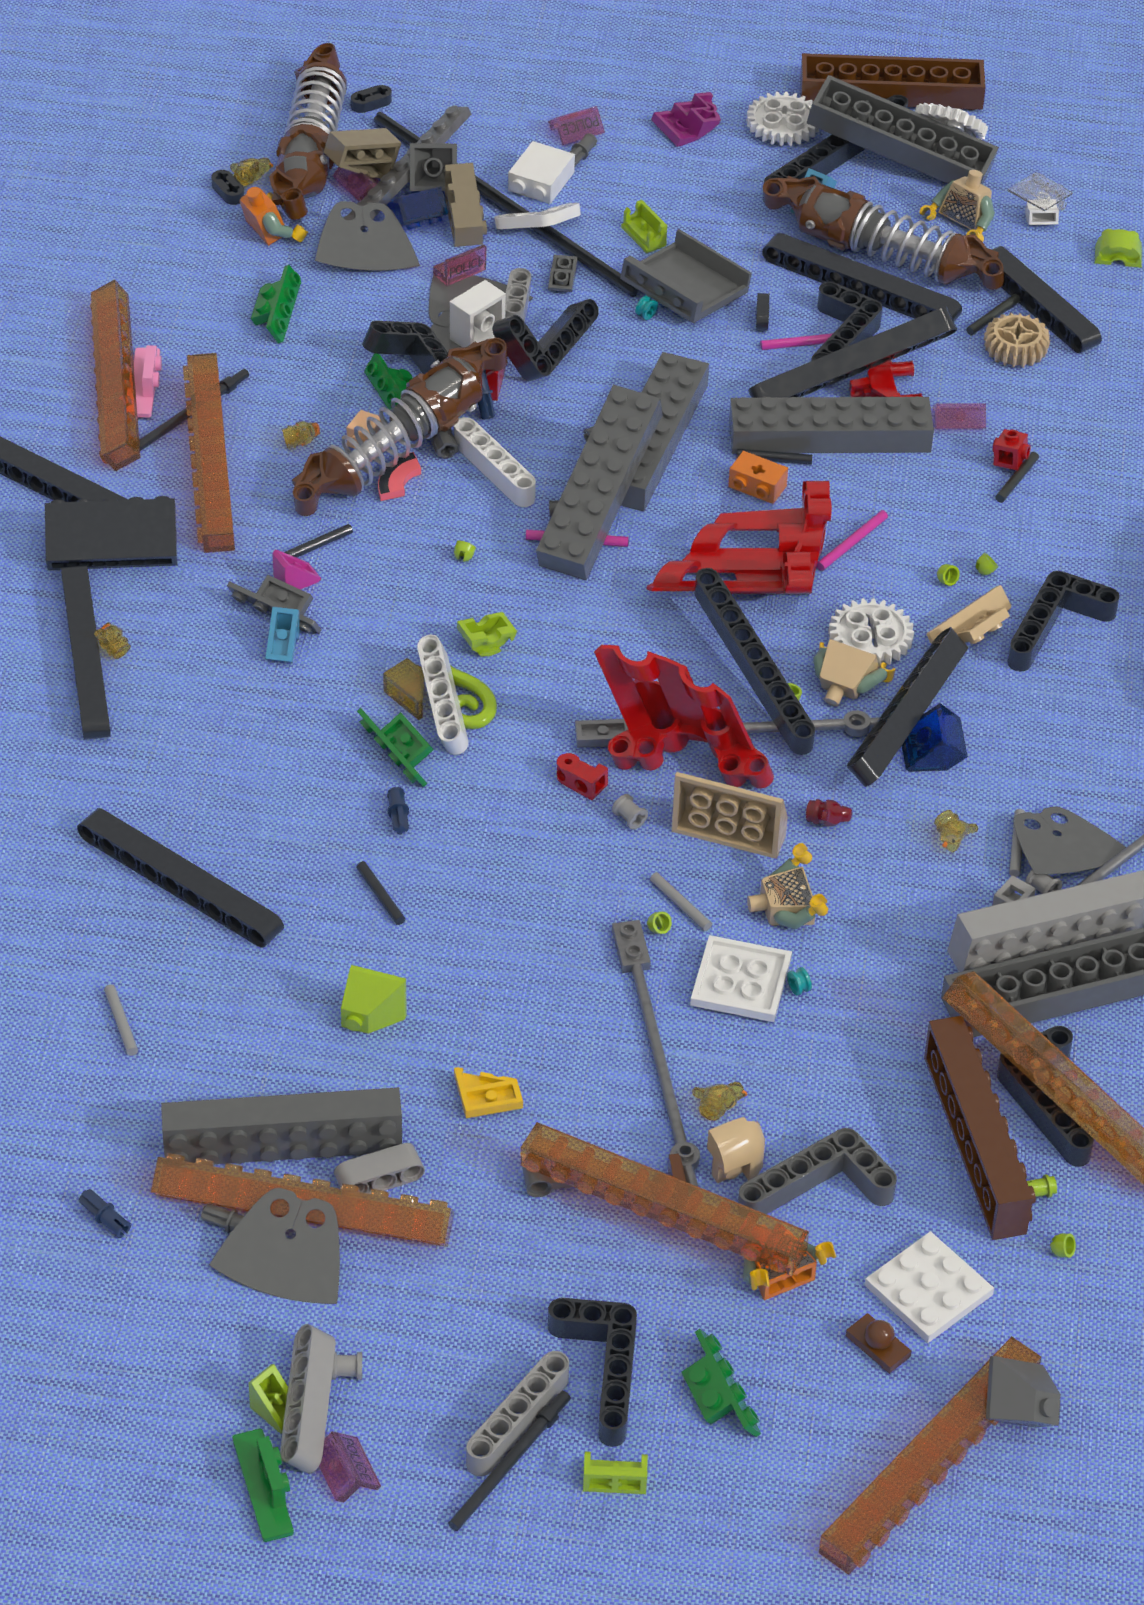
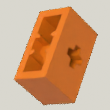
(758, 477)

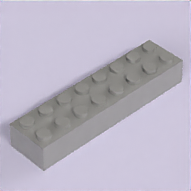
(1047, 921)

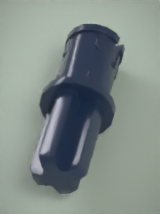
(486, 405)
(398, 810)
(104, 1213)

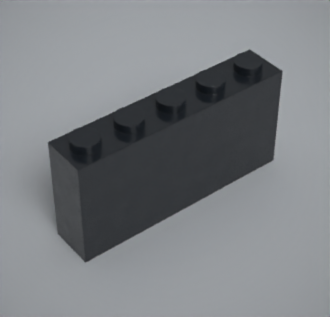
(111, 533)

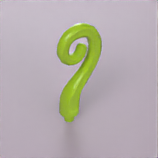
(480, 689)

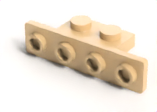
(977, 618)

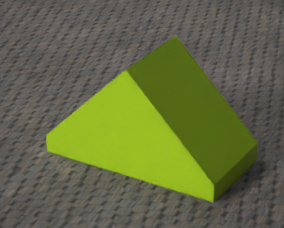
(269, 1396)

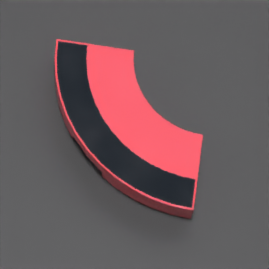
(394, 479)

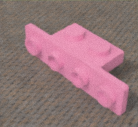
(146, 367)

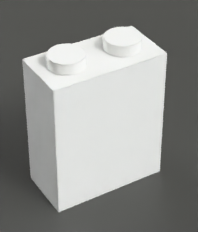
(541, 172)

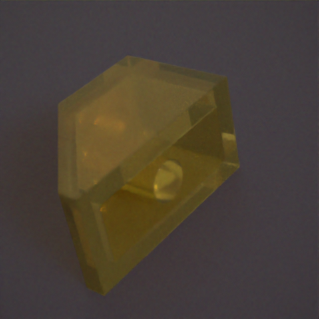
(406, 686)

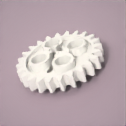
(781, 118)
(954, 118)
(887, 627)

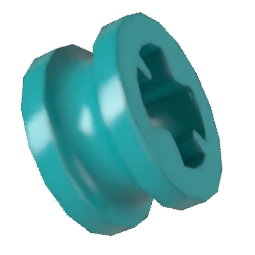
(646, 307)
(799, 981)

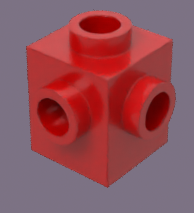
(1011, 449)

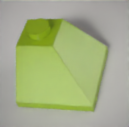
(372, 1000)

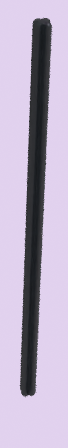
(512, 207)

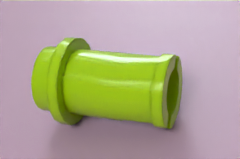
(1044, 1186)

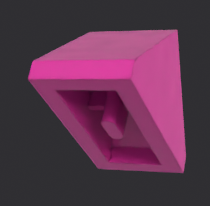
(293, 570)

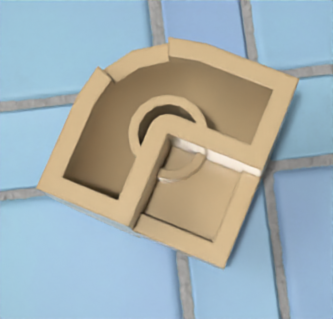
(736, 1149)

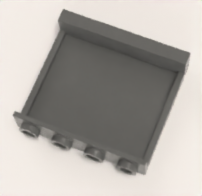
(688, 277)

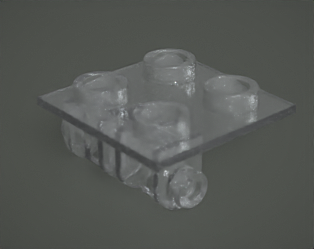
(1041, 192)

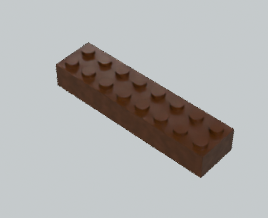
(919, 79)
(979, 1128)

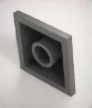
(429, 163)
(1021, 1393)

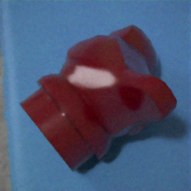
(827, 812)

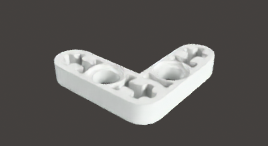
(538, 219)

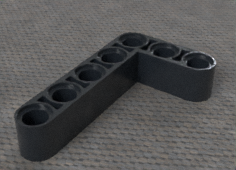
(858, 313)
(405, 339)
(539, 358)
(1059, 592)
(1057, 1126)
(571, 1320)

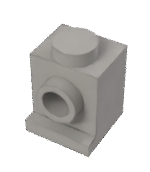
(1007, 891)

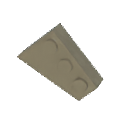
(363, 150)
(464, 205)

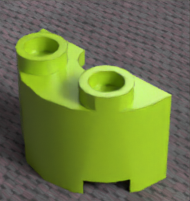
(1119, 245)
(488, 634)

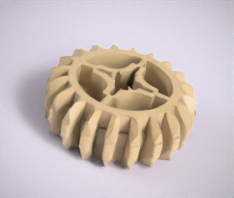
(1016, 340)

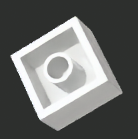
(475, 313)

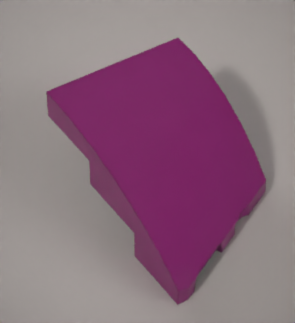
(688, 119)

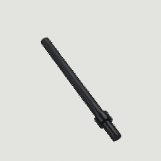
(226, 386)
(545, 1419)

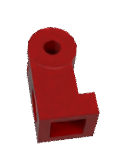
(581, 776)

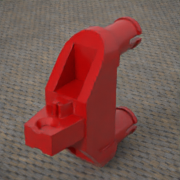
(881, 381)

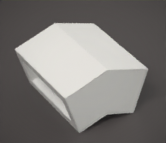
(1038, 217)

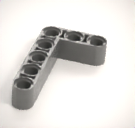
(835, 1153)

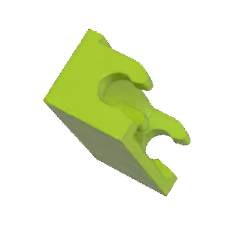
(645, 227)
(615, 1475)

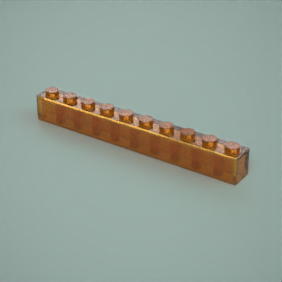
(114, 376)
(210, 453)
(1049, 1070)
(664, 1199)
(354, 1210)
(915, 1470)

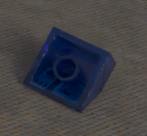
(419, 208)
(935, 742)

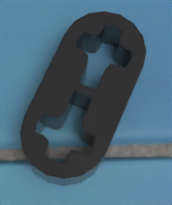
(371, 98)
(227, 186)
(762, 311)

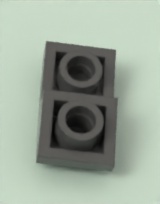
(562, 273)

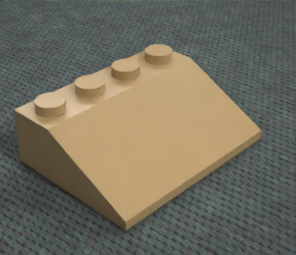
(728, 815)

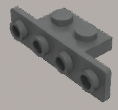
(277, 594)

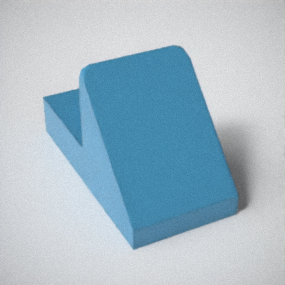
(282, 634)

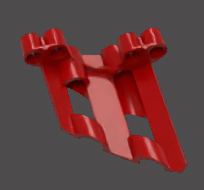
(759, 570)
(683, 710)

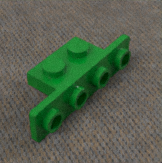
(276, 303)
(385, 380)
(403, 740)
(715, 1388)
(264, 1483)

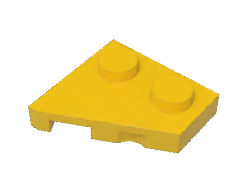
(487, 1093)

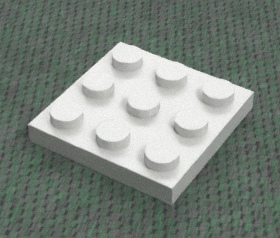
(741, 978)
(929, 1287)

